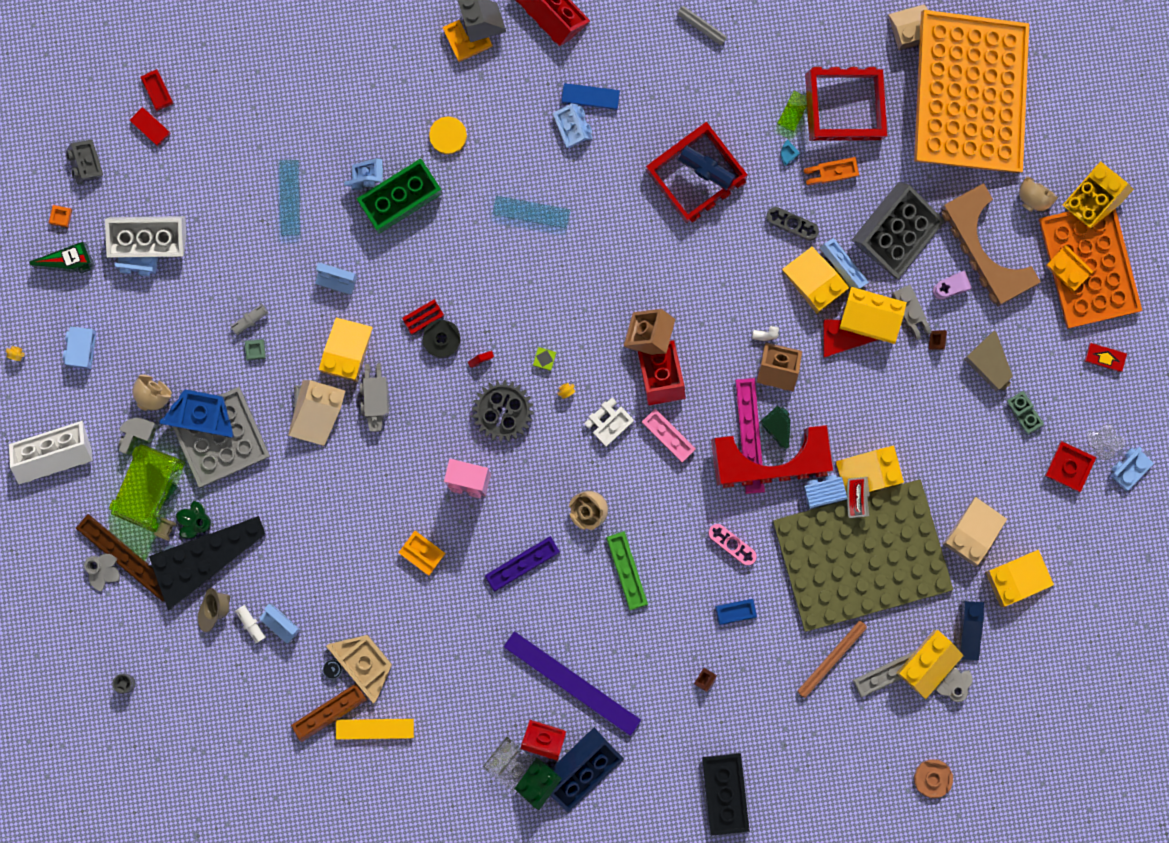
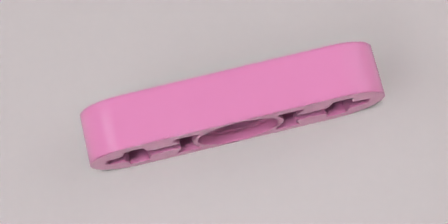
(732, 552)

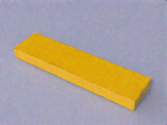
(374, 728)

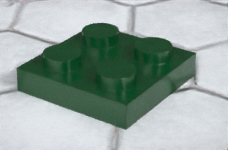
(538, 783)

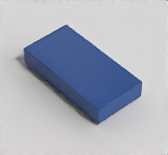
(736, 611)

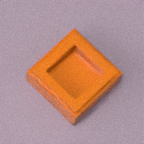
(60, 216)

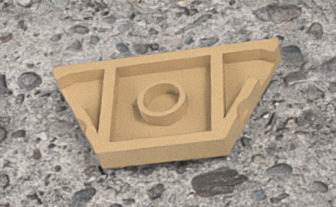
(363, 663)

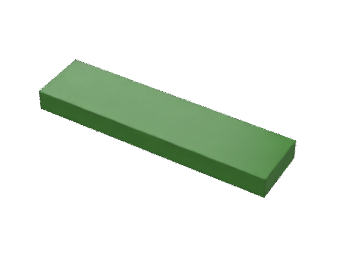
(627, 570)

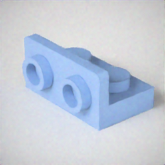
(573, 125)
(142, 265)
(335, 278)
(1131, 469)
(279, 623)

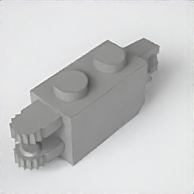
(375, 398)

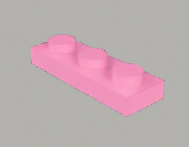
(668, 435)

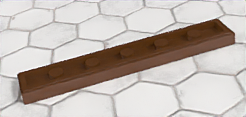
(125, 556)

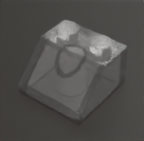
(508, 763)

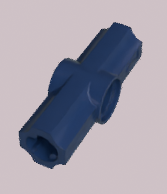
(706, 168)

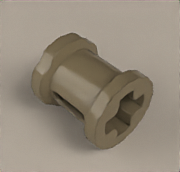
(164, 529)

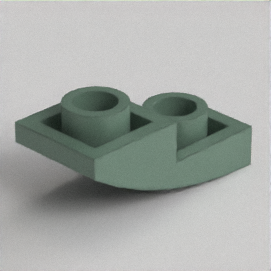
(1025, 413)

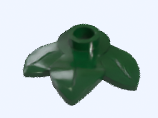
(190, 520)

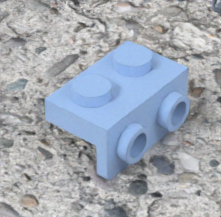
(366, 174)

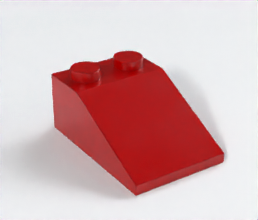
(662, 376)

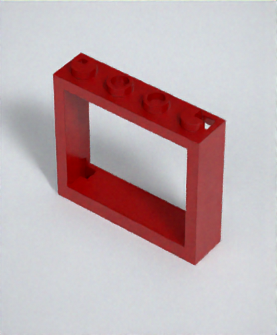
(704, 129)
(818, 134)

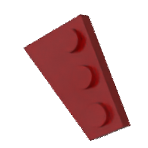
(840, 340)

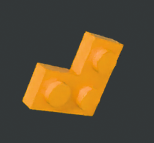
(461, 44)

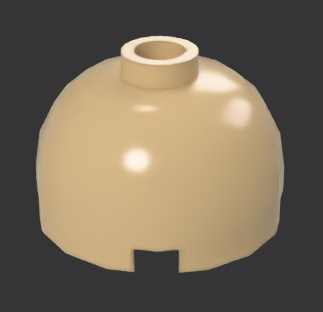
(1036, 195)
(150, 394)
(588, 510)

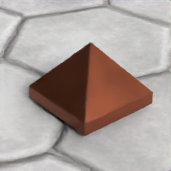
(938, 340)
(705, 679)

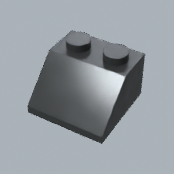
(481, 18)

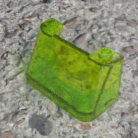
(145, 487)

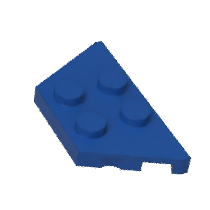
(199, 413)

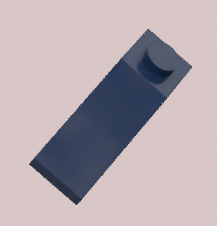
(971, 629)

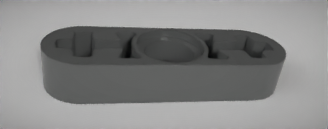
(807, 224)

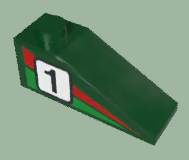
(70, 259)

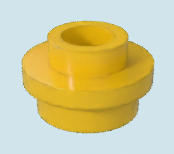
(14, 353)
(566, 390)

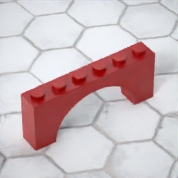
(734, 467)

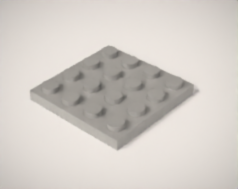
(219, 456)

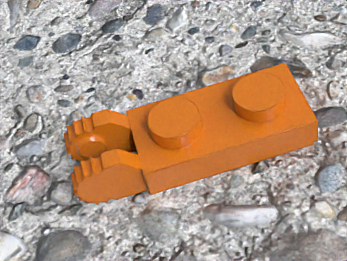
(833, 171)

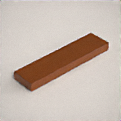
(328, 712)

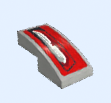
(857, 497)

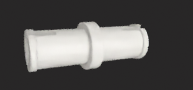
(250, 624)

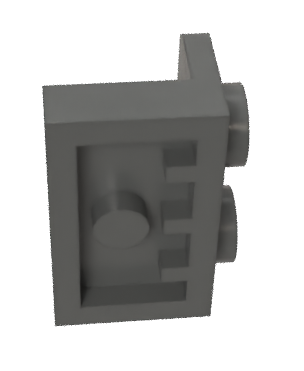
(84, 161)

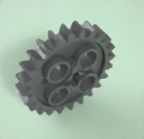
(485, 405)

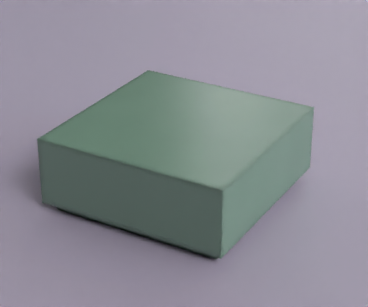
(255, 350)

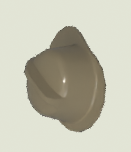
(212, 609)

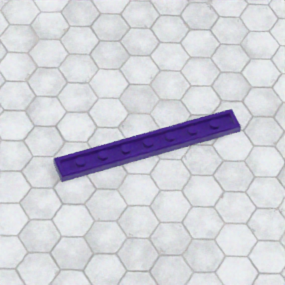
(572, 683)

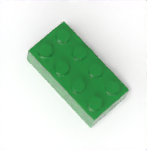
(399, 196)

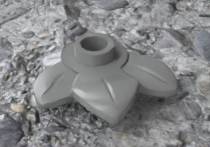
(104, 572)
(953, 681)

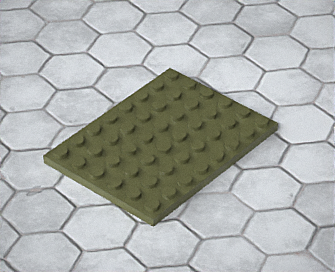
(862, 563)

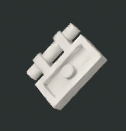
(613, 425)

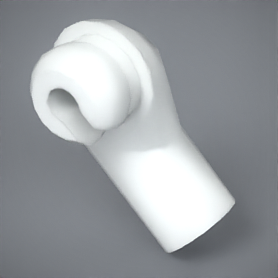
(766, 336)

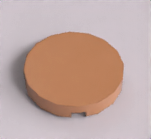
(933, 778)

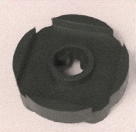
(430, 338)

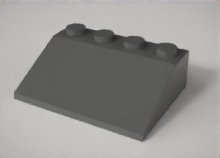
(898, 229)

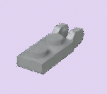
(913, 311)

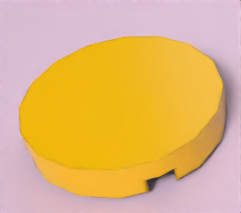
(448, 135)

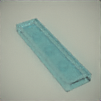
(290, 198)
(531, 212)

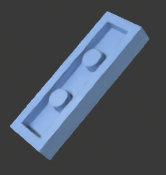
(843, 264)

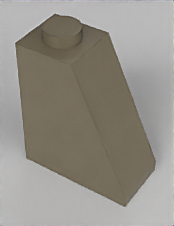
(991, 363)

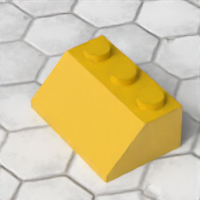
(873, 315)
(930, 663)

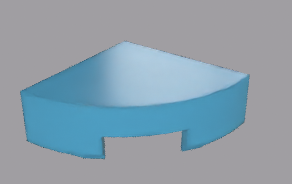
(788, 153)

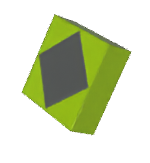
(544, 358)

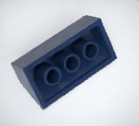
(584, 769)

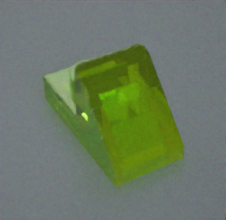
(793, 111)

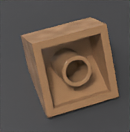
(650, 331)
(779, 367)

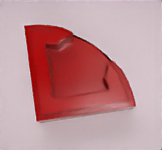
(480, 358)

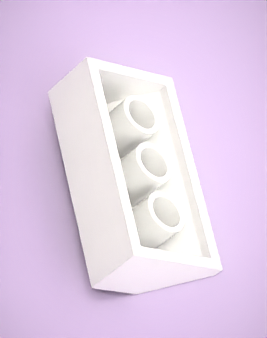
(145, 236)
(50, 452)

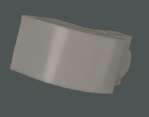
(135, 429)

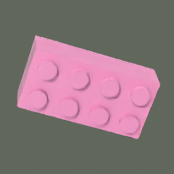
(468, 478)

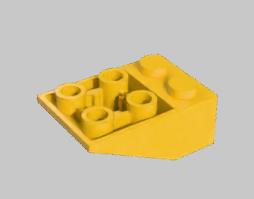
(1098, 195)

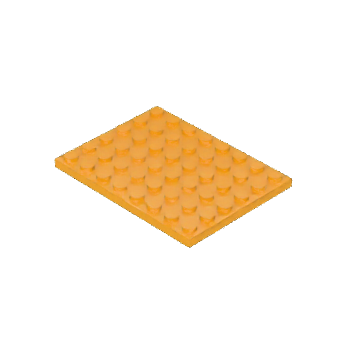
(971, 92)

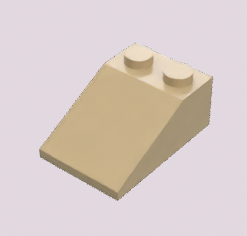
(315, 412)
(975, 532)

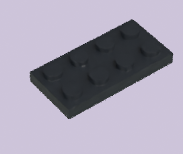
(725, 794)

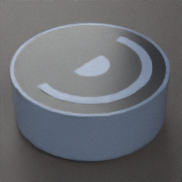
(332, 669)

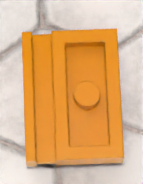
(1069, 268)
(422, 553)

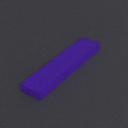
(522, 564)

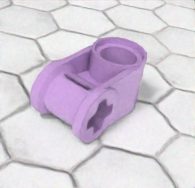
(954, 285)

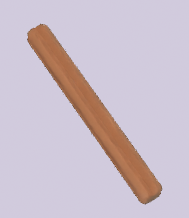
(832, 659)

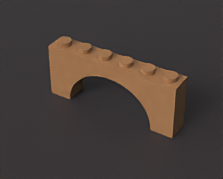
(1000, 281)

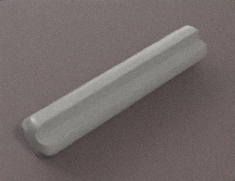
(701, 25)

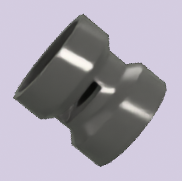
(121, 681)

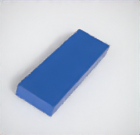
(590, 96)

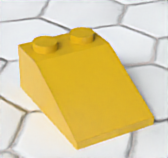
(815, 279)
(345, 349)
(878, 465)
(1019, 578)

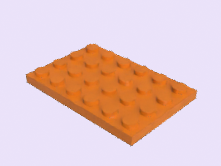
(1111, 287)

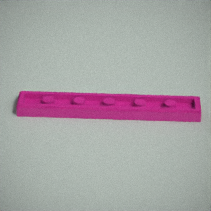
(749, 427)

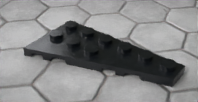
(195, 562)

